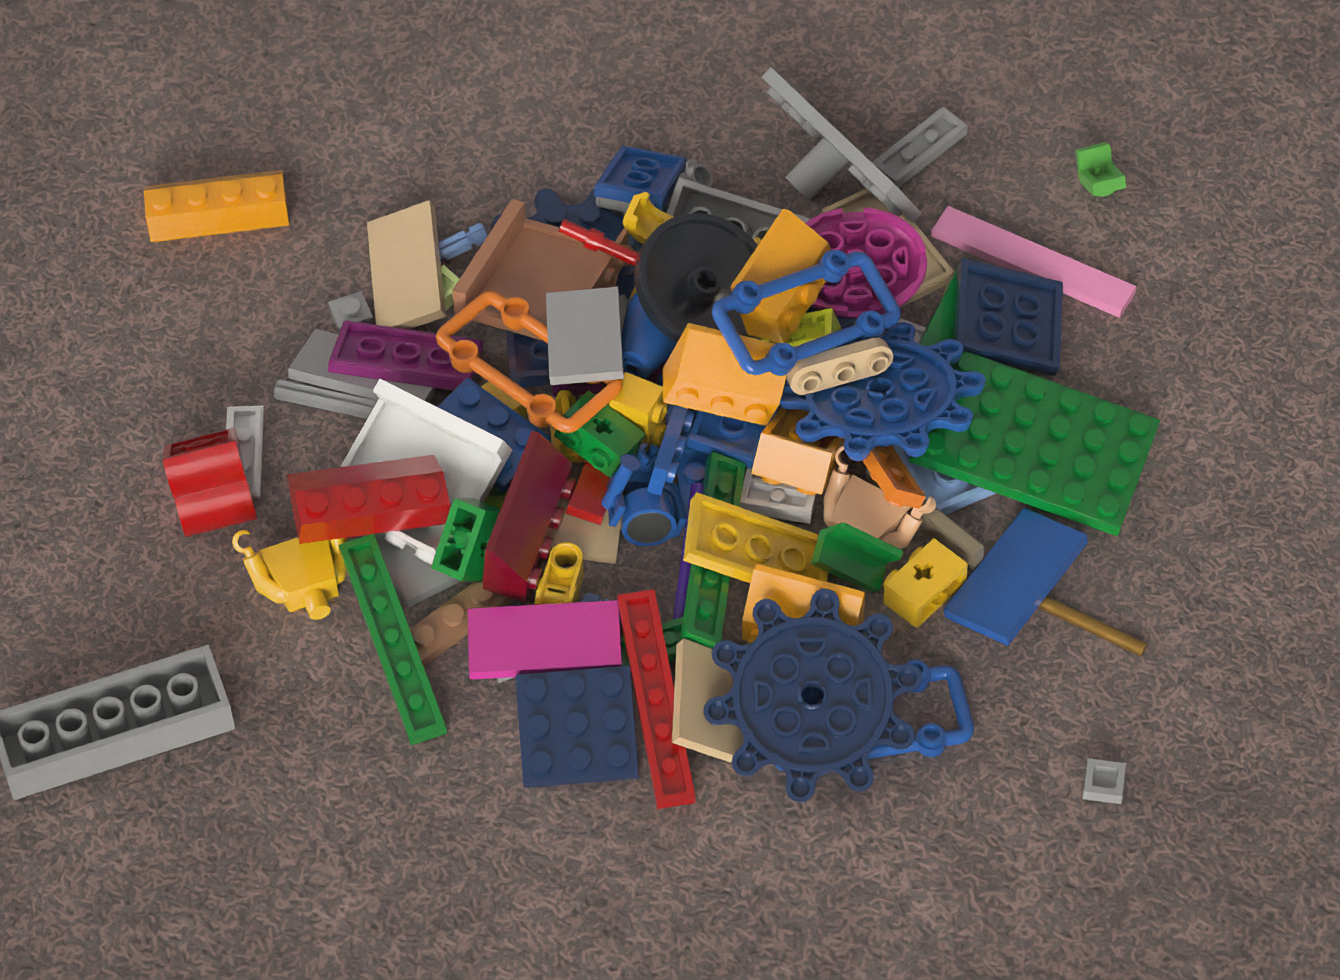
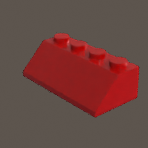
(368, 498)

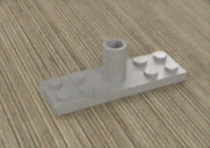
(832, 154)

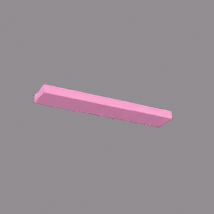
(1031, 258)

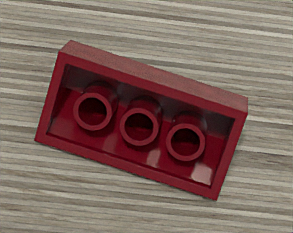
(527, 520)

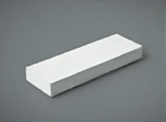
(249, 429)

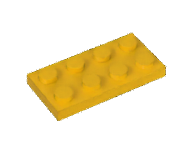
(736, 539)

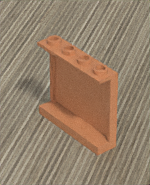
(529, 261)

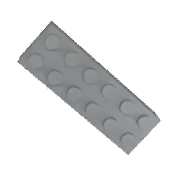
(113, 722)

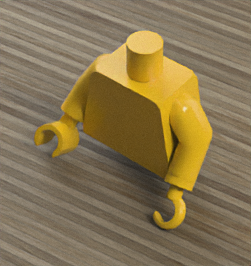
(296, 573)

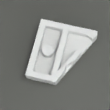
(776, 501)

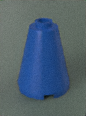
(642, 342)

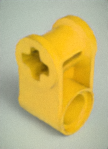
(561, 583)

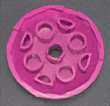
(888, 242)

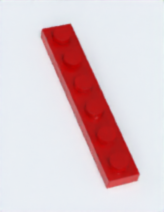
(655, 698)

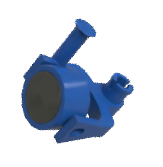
(643, 516)

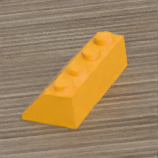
(216, 205)

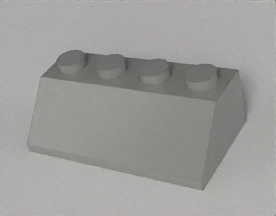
(747, 214)

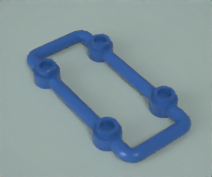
(783, 356)
(930, 737)

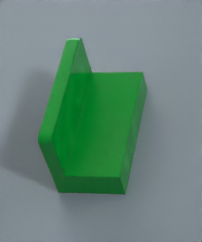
(854, 556)

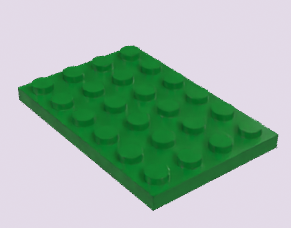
(1045, 446)

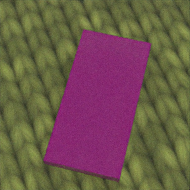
(395, 356)

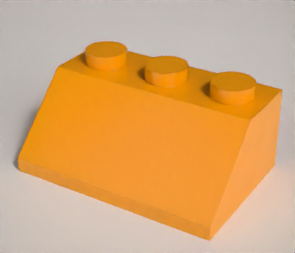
(782, 251)
(709, 379)
(794, 597)

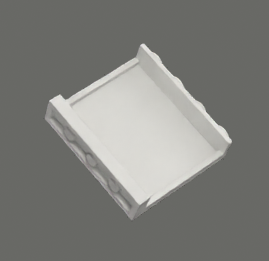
(411, 427)

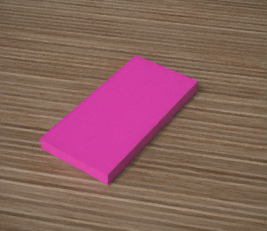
(543, 638)

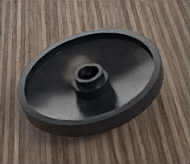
(689, 268)

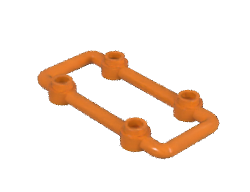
(516, 316)

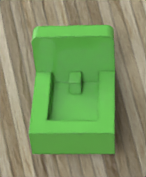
(1097, 171)

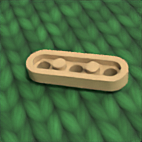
(840, 366)

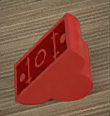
(209, 482)

